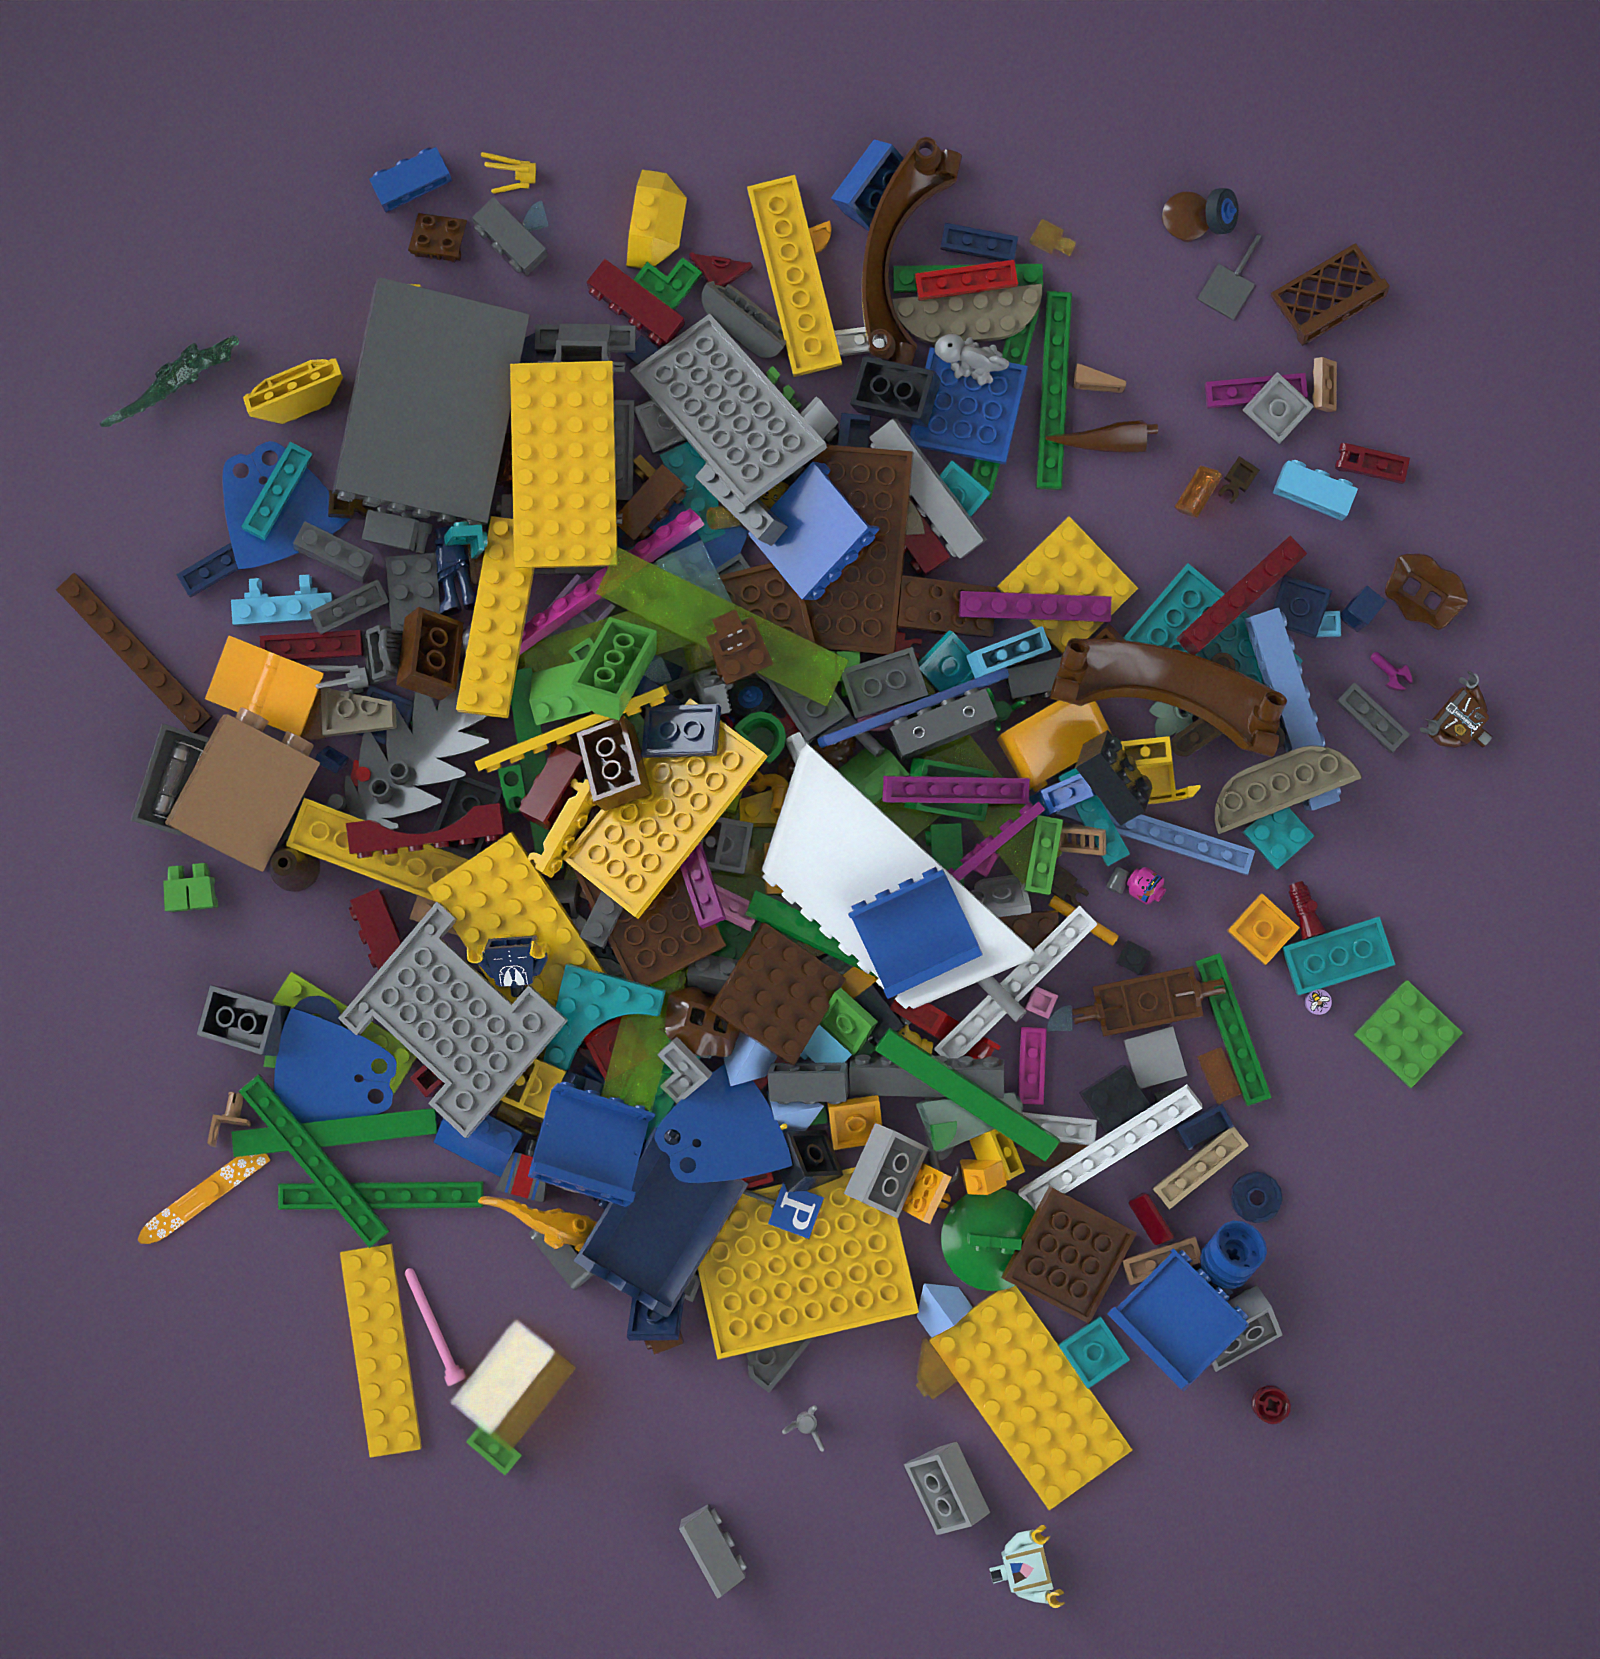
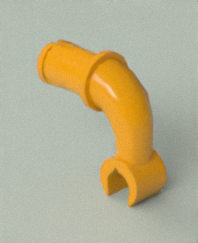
(779, 788)

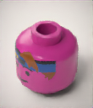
(1146, 885)

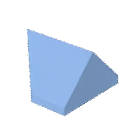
(748, 1061)
(794, 1114)
(941, 1307)

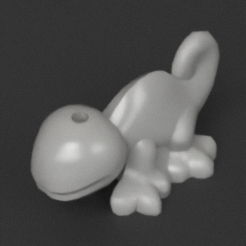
(972, 358)

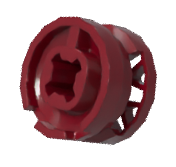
(1271, 1404)

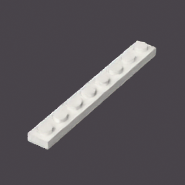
(1017, 983)
(1114, 1145)

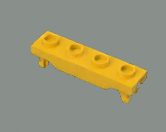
(564, 830)

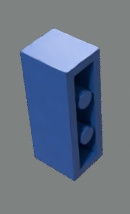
(410, 178)

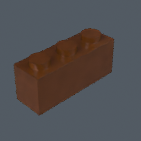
(652, 503)

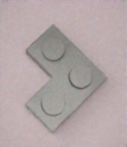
(687, 1069)

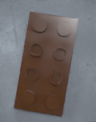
(935, 607)

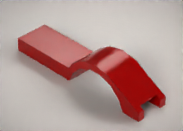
(940, 1025)

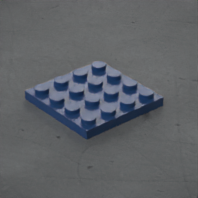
(972, 417)

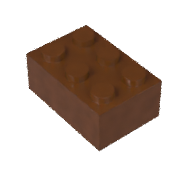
(430, 653)
(614, 763)

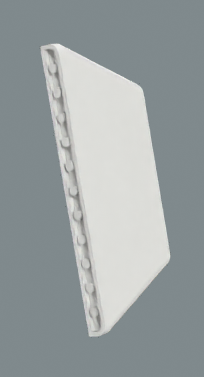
(843, 850)

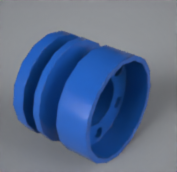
(1233, 1254)

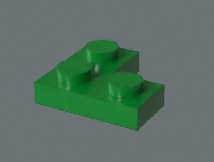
(669, 288)

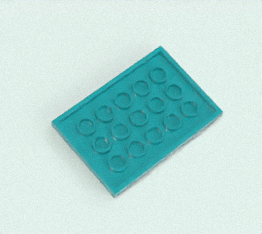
(1180, 606)

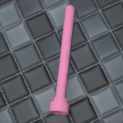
(453, 1371)

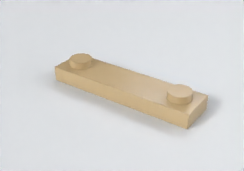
(1200, 1167)

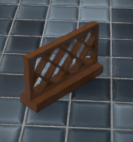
(1339, 312)

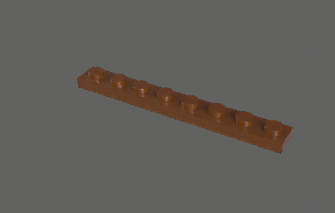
(134, 653)

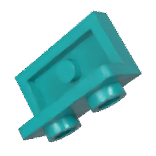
(464, 534)

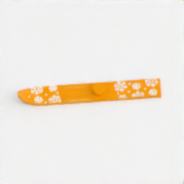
(201, 1197)

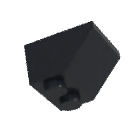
(879, 1010)
(812, 1161)

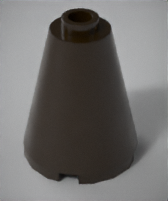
(293, 869)

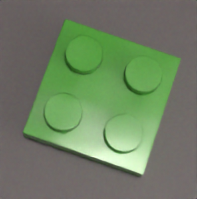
(848, 1022)

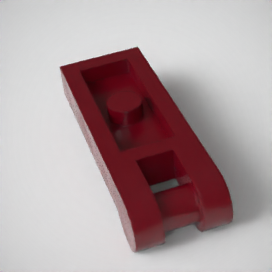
(1373, 463)

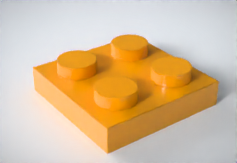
(1263, 929)
(853, 1121)

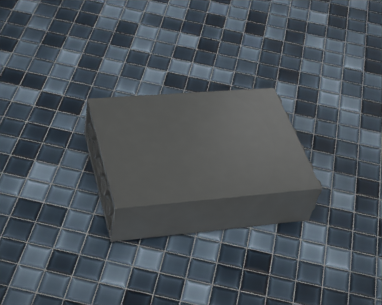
(429, 404)

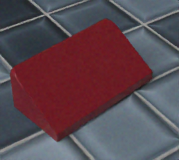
(1150, 1219)

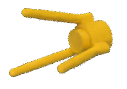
(523, 170)

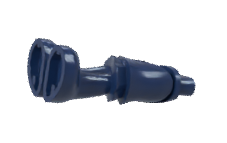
(453, 562)

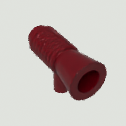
(1305, 910)

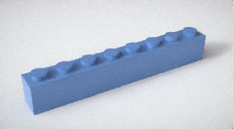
(1283, 674)

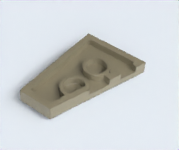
(353, 714)

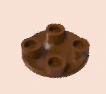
(1185, 216)

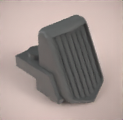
(382, 653)

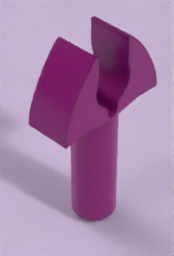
(1392, 672)

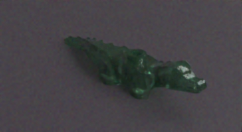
(176, 374)

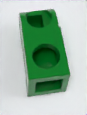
(512, 786)

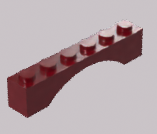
(1241, 596)
(479, 822)

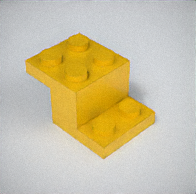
(534, 1087)

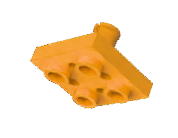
(927, 1193)

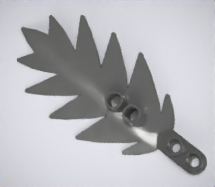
(412, 760)

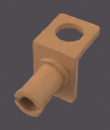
(231, 1116)

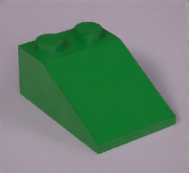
(926, 767)

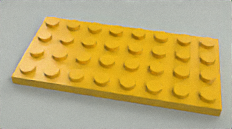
(563, 464)
(644, 842)
(508, 897)
(1030, 1395)

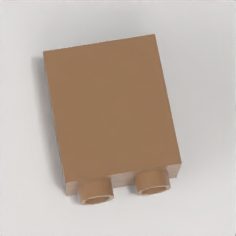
(244, 789)

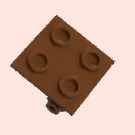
(437, 237)

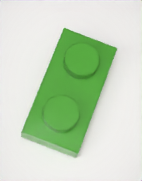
(493, 1451)

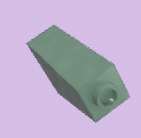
(967, 1124)

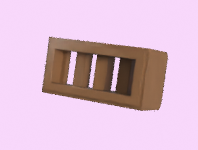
(1091, 379)
(1074, 847)

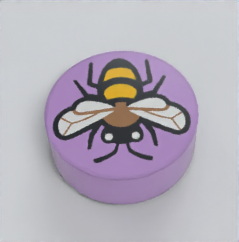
(1318, 1002)

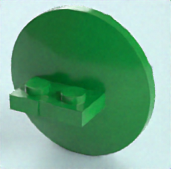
(983, 1236)

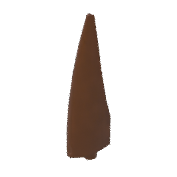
(1117, 437)

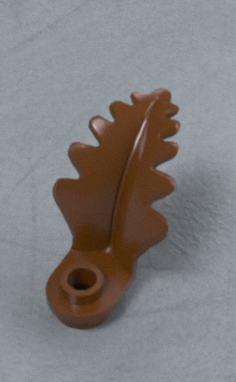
(830, 753)

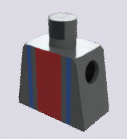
(516, 1179)

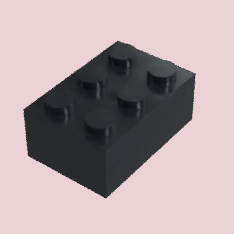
(895, 391)
(1114, 777)
(460, 799)
(243, 1020)
(1115, 1100)

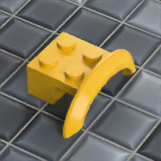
(1156, 762)

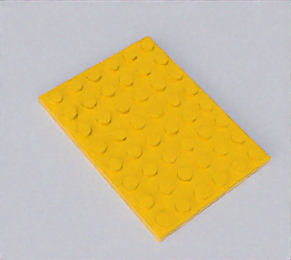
(785, 1288)

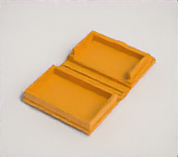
(264, 685)

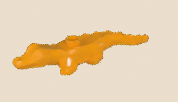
(555, 1224)

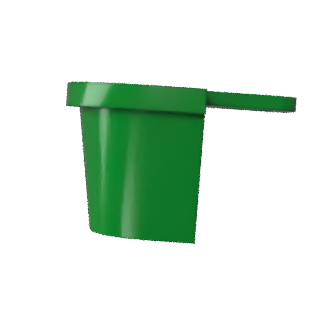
(763, 732)

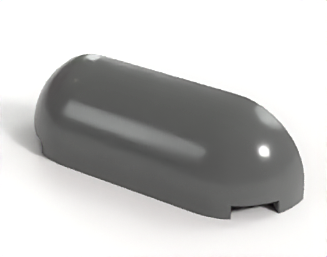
(743, 319)

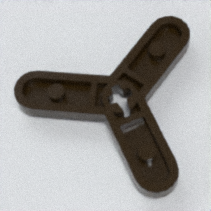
(1202, 732)

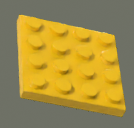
(1069, 565)

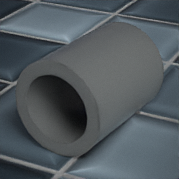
(1118, 880)

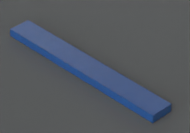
(911, 708)

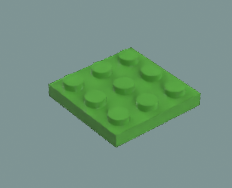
(1408, 1033)

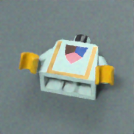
(1027, 1568)

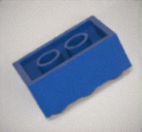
(866, 182)
(487, 1146)

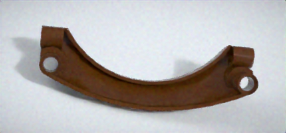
(910, 186)
(1217, 694)

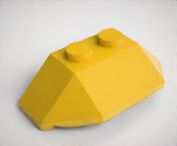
(655, 220)
(295, 391)

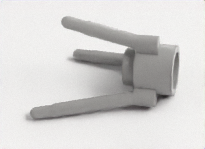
(355, 679)
(806, 1423)

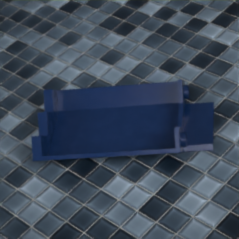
(664, 1234)

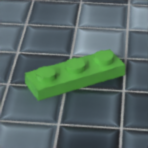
(1043, 855)

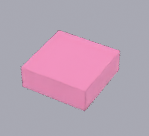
(1041, 1002)

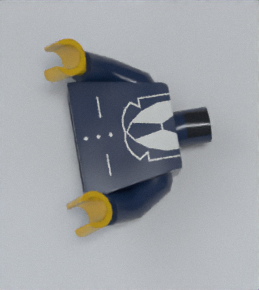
(511, 961)

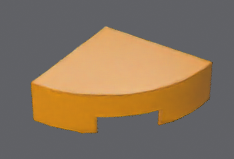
(820, 236)

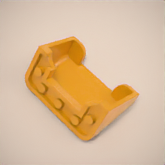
(1051, 740)

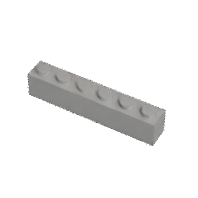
(932, 493)

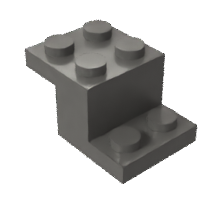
(727, 845)

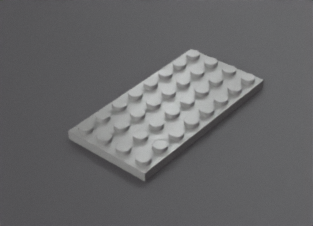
(728, 410)

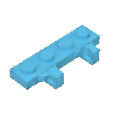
(262, 609)

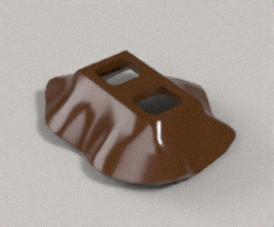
(1432, 579)
(698, 1039)

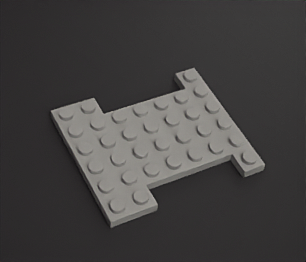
(455, 1021)

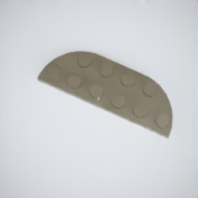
(976, 315)
(1282, 783)

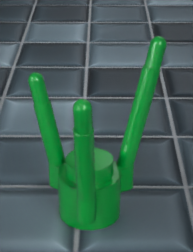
(1003, 709)

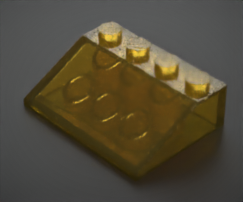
(513, 1385)

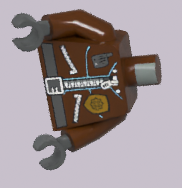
(1461, 717)

